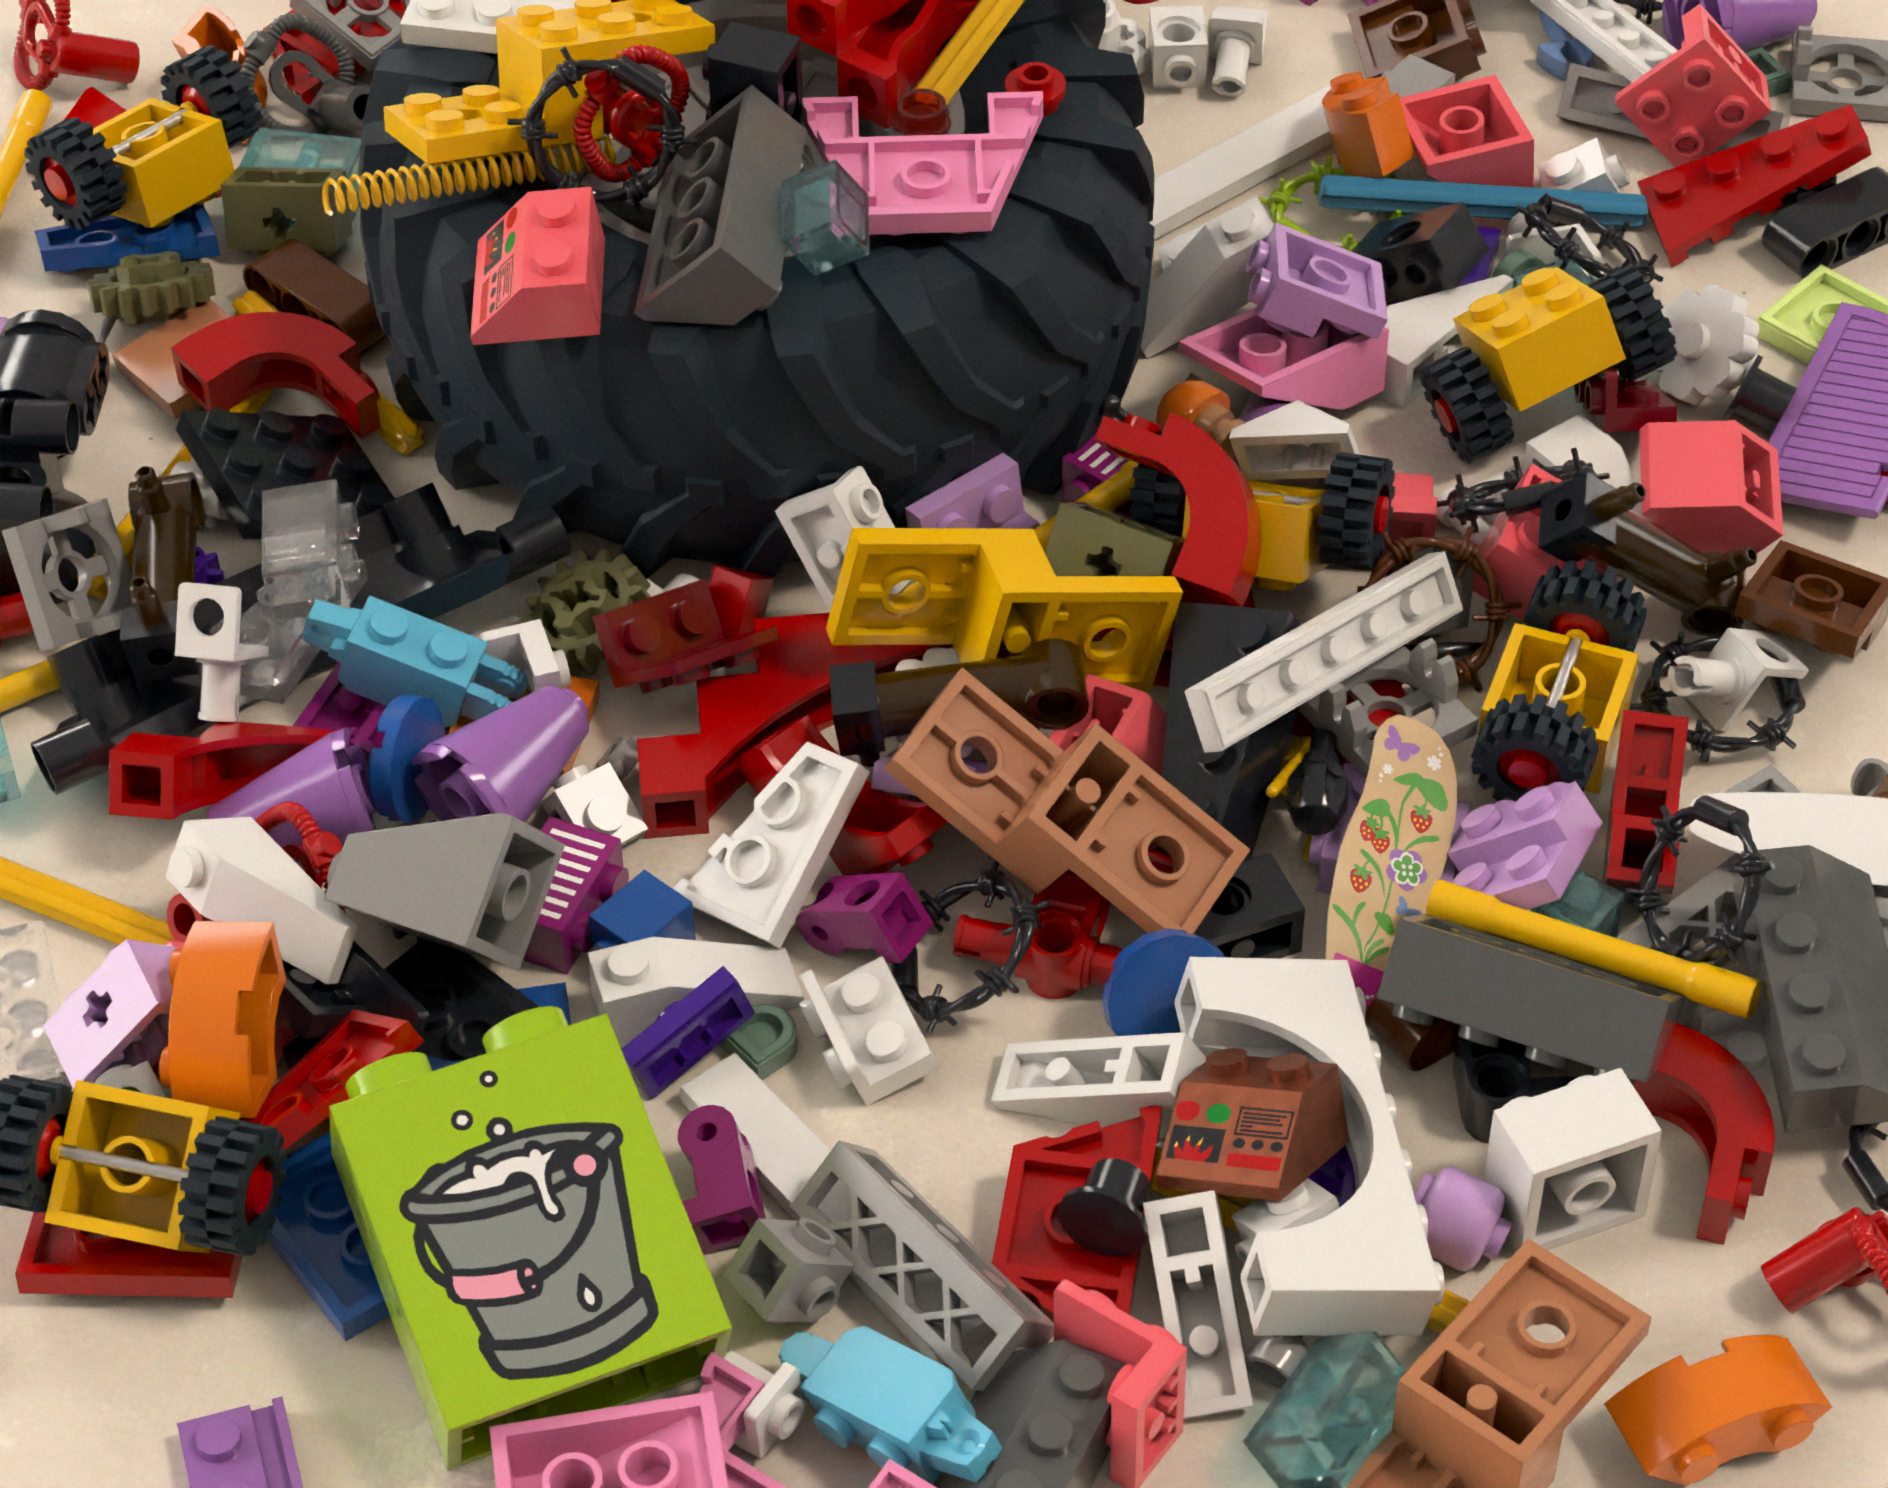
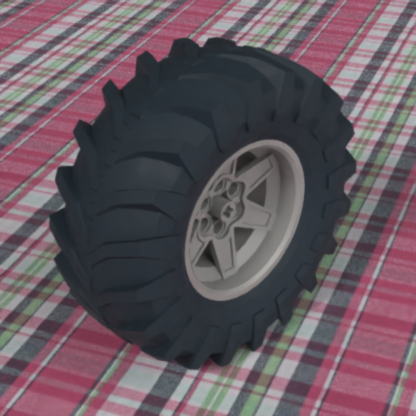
(884, 364)

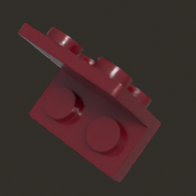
(672, 639)

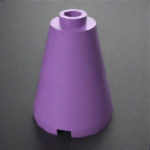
(1745, 21)
(504, 757)
(323, 778)

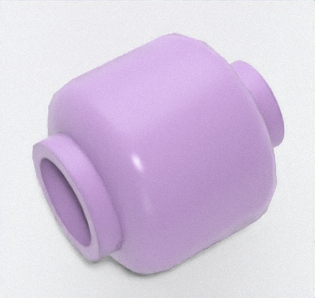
(1462, 1217)

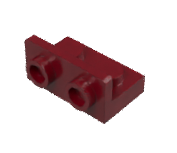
(1623, 404)

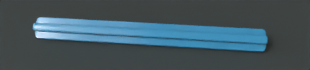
(1480, 199)

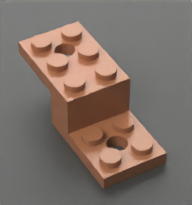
(1067, 808)
(1493, 1400)

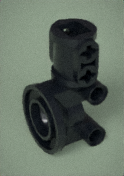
(48, 398)

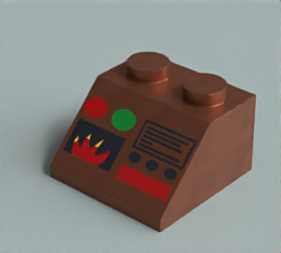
(1253, 1125)

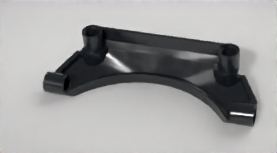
(410, 561)

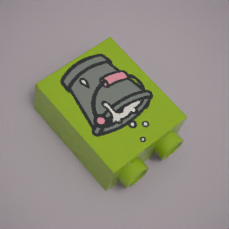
(525, 1229)

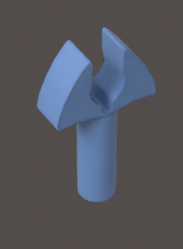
(1552, 55)

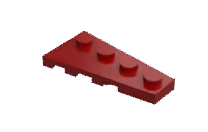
(1722, 188)

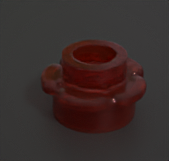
(921, 113)

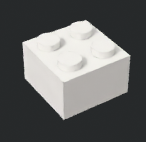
(1573, 1159)

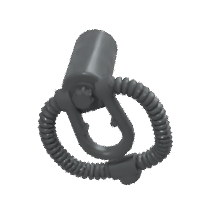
(337, 102)

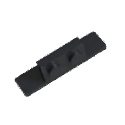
(364, 986)

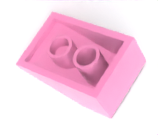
(1320, 371)
(622, 1446)

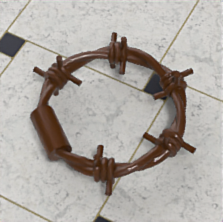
(1468, 554)

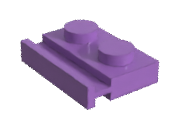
(241, 1449)

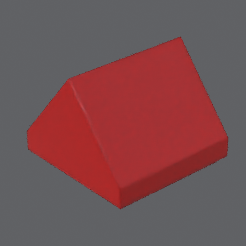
(739, 598)

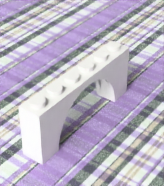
(1371, 1256)

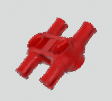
(1067, 949)

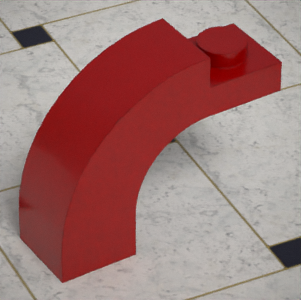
(272, 352)
(1224, 517)
(1645, 778)
(1727, 1116)

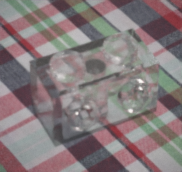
(308, 547)

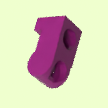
(865, 914)
(724, 1178)

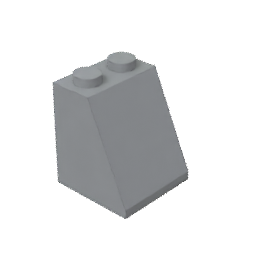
(451, 882)

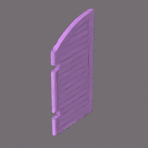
(1837, 422)

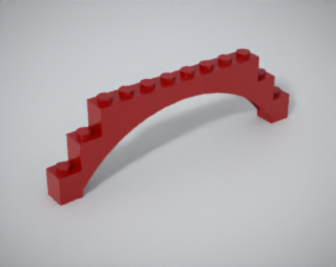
(695, 774)

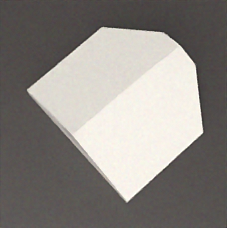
(1291, 445)

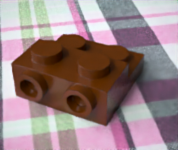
(1424, 28)
(1816, 600)

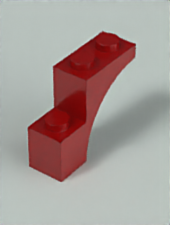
(177, 774)
(879, 826)

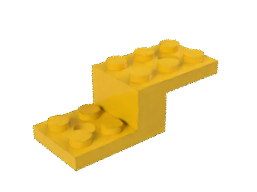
(527, 55)
(995, 597)

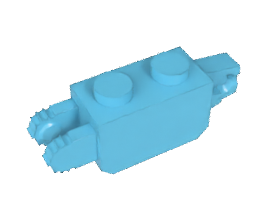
(400, 652)
(891, 1404)

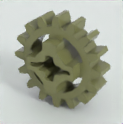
(151, 287)
(578, 595)

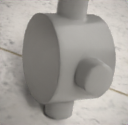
(622, 756)

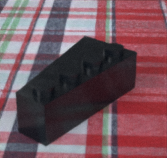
(1233, 781)

